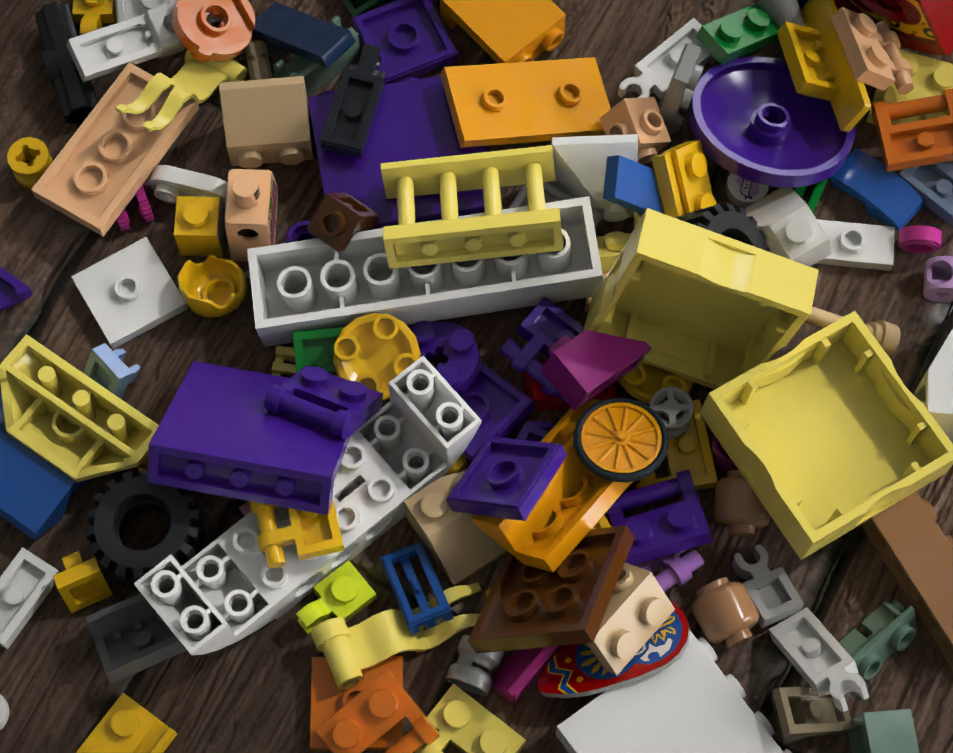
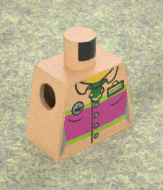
(253, 206)

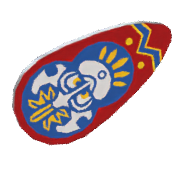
(578, 672)

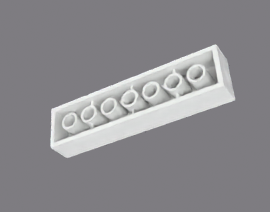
(318, 287)

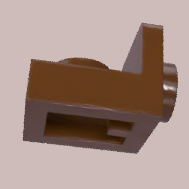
(340, 218)

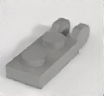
(681, 88)

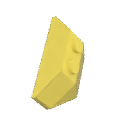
(69, 415)

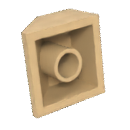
(266, 121)

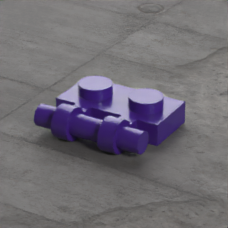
(541, 330)

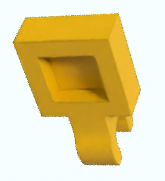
(93, 13)

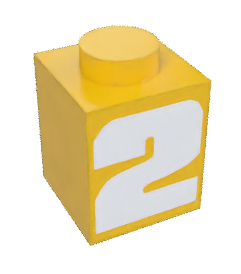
(199, 226)

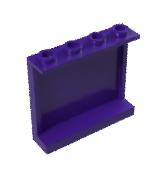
(408, 125)
(231, 446)

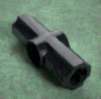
(55, 29)

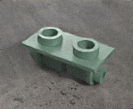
(890, 630)

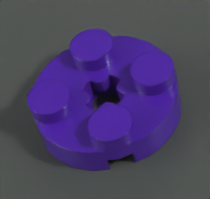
(456, 346)

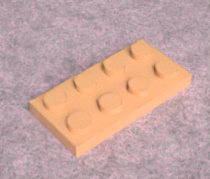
(110, 155)

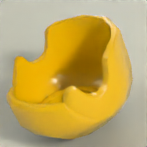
(212, 286)

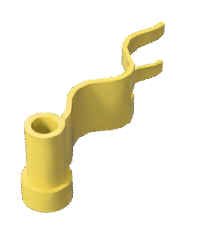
(193, 81)
(383, 636)

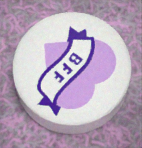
(744, 192)

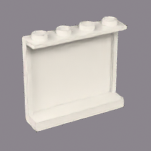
(673, 711)

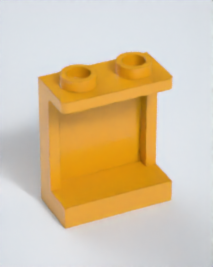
(508, 28)

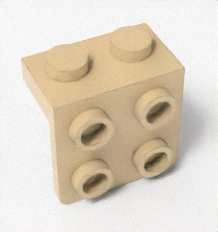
(631, 618)

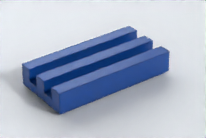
(427, 615)

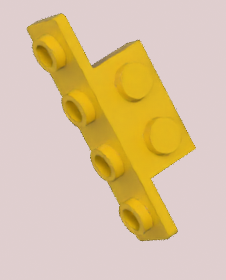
(820, 64)

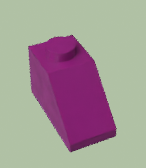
(591, 364)

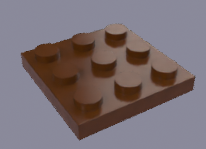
(555, 608)

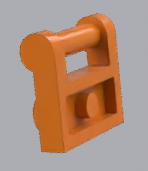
(917, 141)
(372, 715)

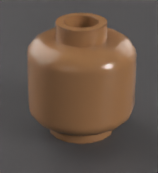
(738, 506)
(725, 612)

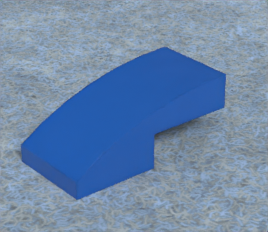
(882, 192)

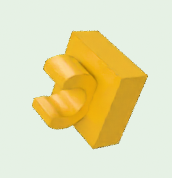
(81, 582)

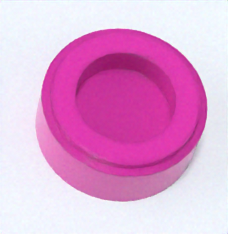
(919, 239)

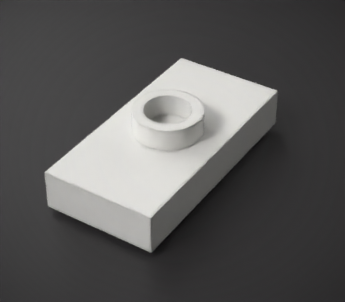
(859, 245)

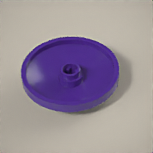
(763, 127)

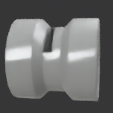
(473, 670)

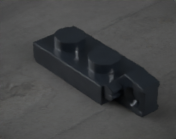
(355, 105)

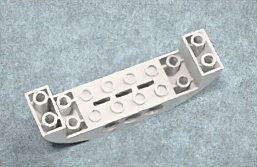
(392, 456)

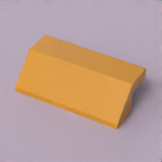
(564, 511)

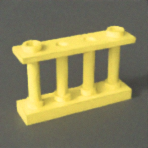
(472, 237)

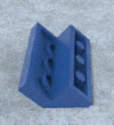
(31, 488)

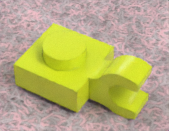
(339, 595)

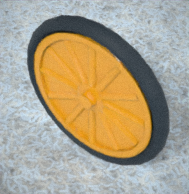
(621, 440)

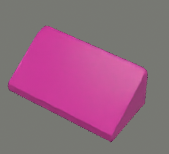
(521, 671)

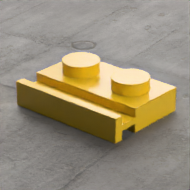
(683, 179)
(128, 730)

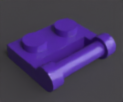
(325, 400)
(665, 528)

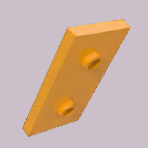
(525, 101)

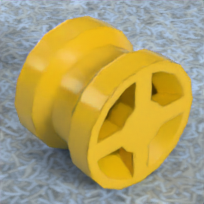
(27, 149)

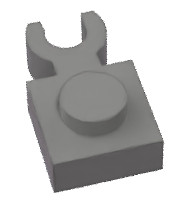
(768, 589)

